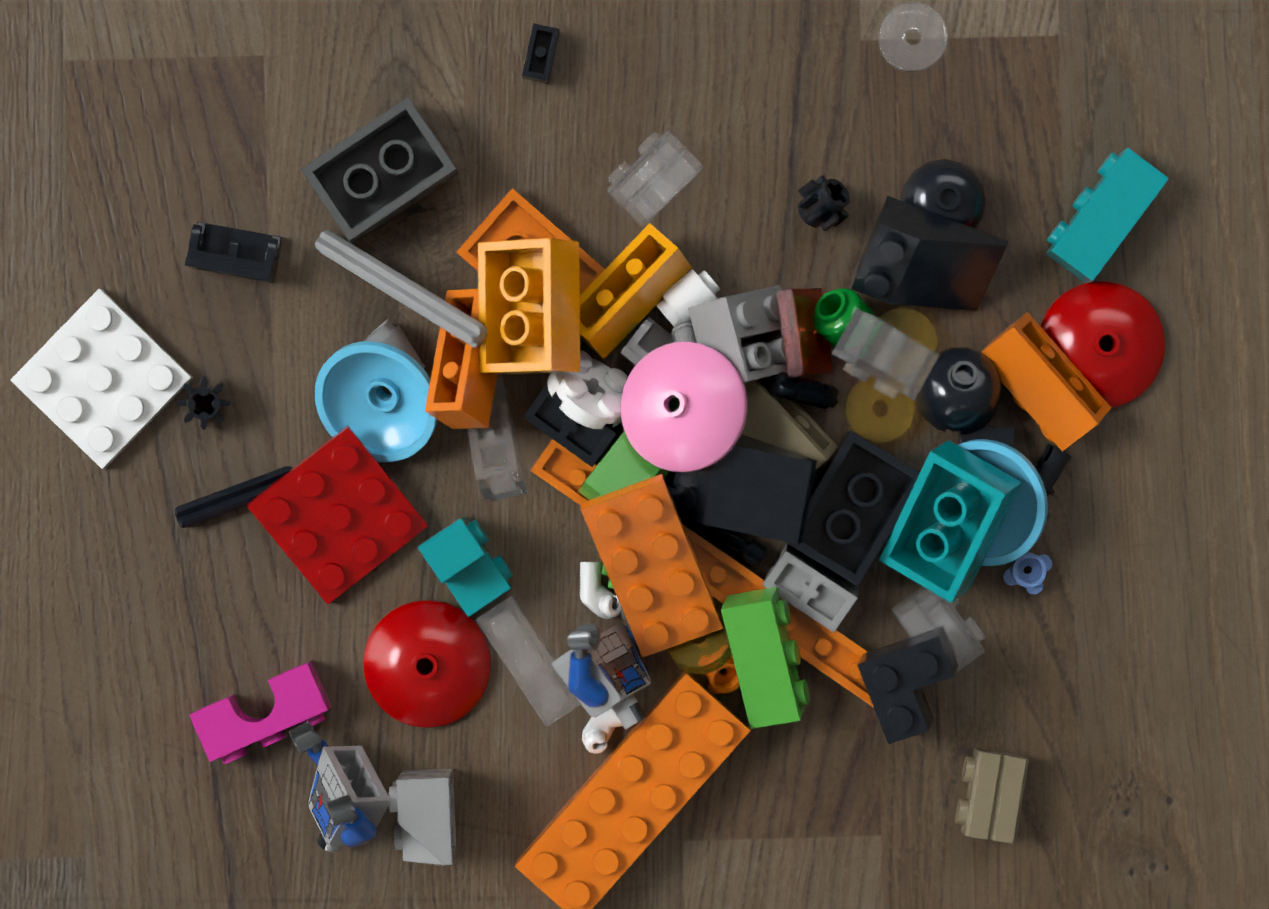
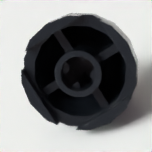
(947, 190)
(960, 391)

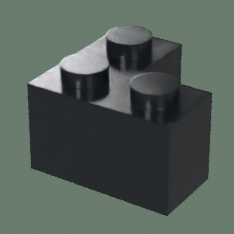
(896, 680)

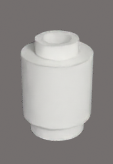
(687, 293)

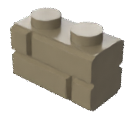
(993, 795)

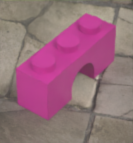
(227, 729)

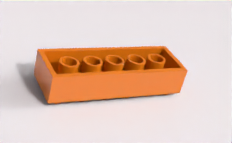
(632, 795)

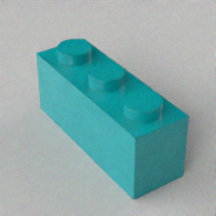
(1105, 214)

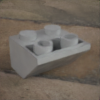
(744, 331)

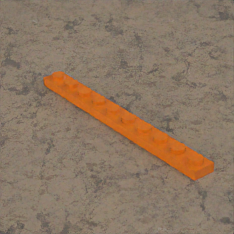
(724, 576)

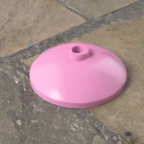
(709, 411)

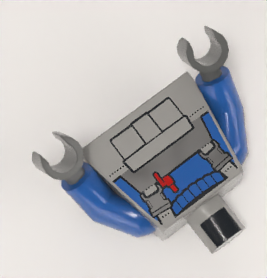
(605, 671)
(345, 791)

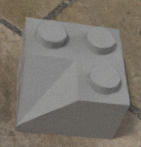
(425, 815)

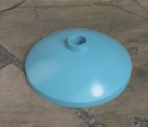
(352, 395)
(1029, 509)

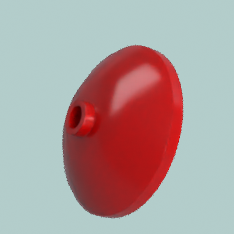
(1112, 310)
(432, 632)

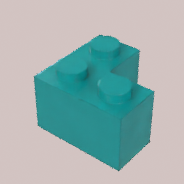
(466, 564)

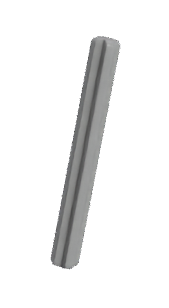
(401, 288)

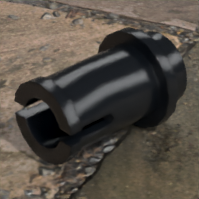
(1051, 465)

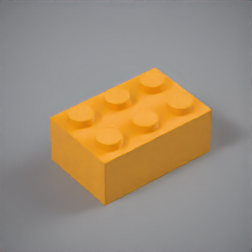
(529, 306)

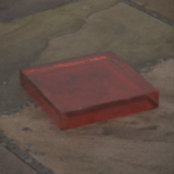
(803, 346)

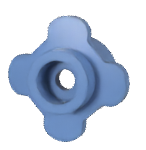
(1033, 580)

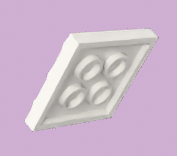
(101, 378)

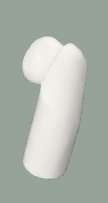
(594, 594)
(599, 730)

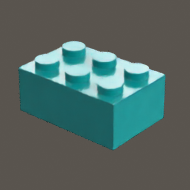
(950, 521)

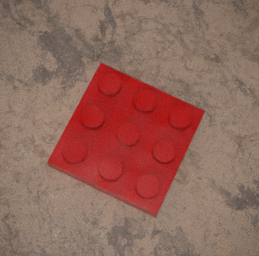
(337, 515)

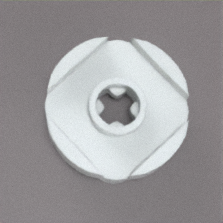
(585, 408)

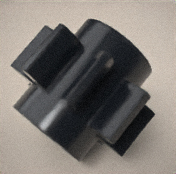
(823, 203)
(203, 415)

